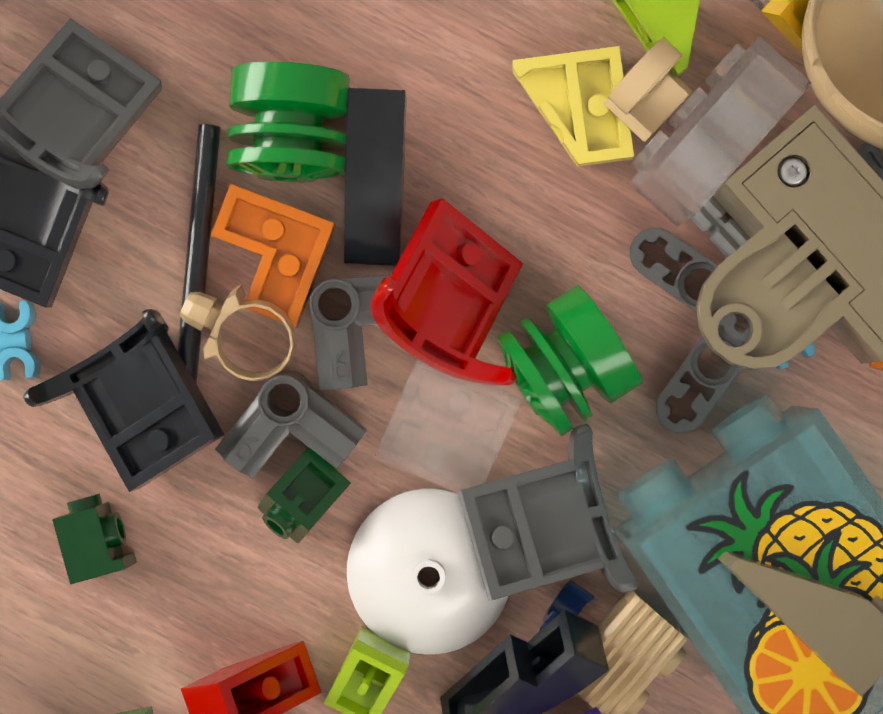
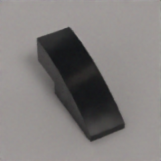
(374, 176)
(532, 674)

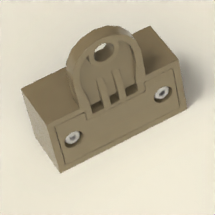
(809, 252)

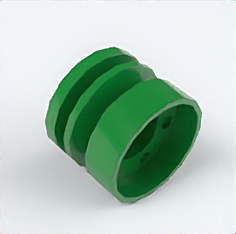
(289, 114)
(569, 360)

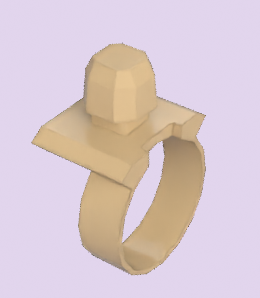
(649, 91)
(201, 312)

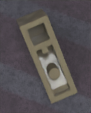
(828, 619)

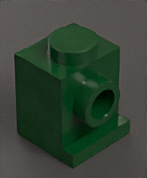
(91, 539)

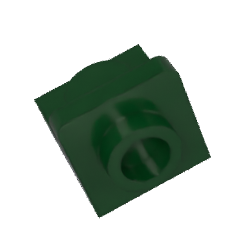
(302, 496)

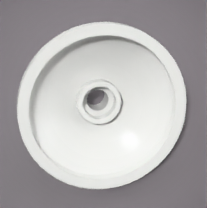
(383, 569)

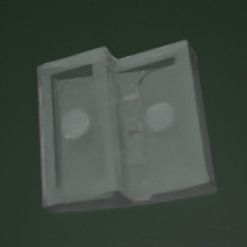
(448, 428)

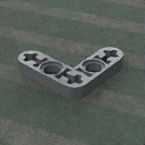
(726, 329)

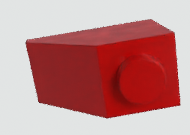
(257, 685)

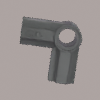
(340, 342)
(265, 426)

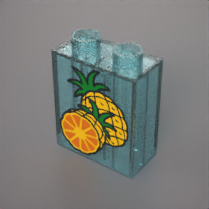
(778, 497)

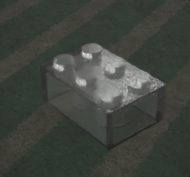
(717, 130)

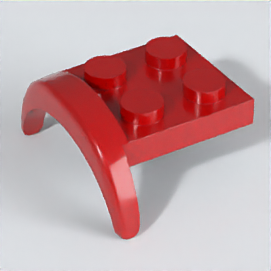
(447, 295)

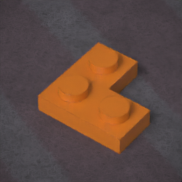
(287, 240)

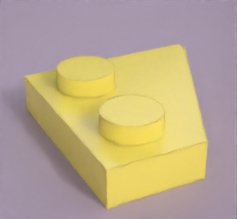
(571, 99)

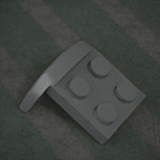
(74, 106)
(544, 525)

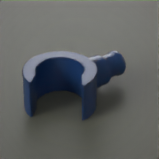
(570, 598)

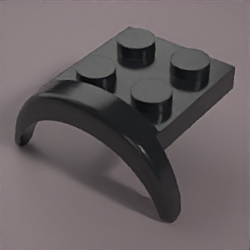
(38, 227)
(138, 402)

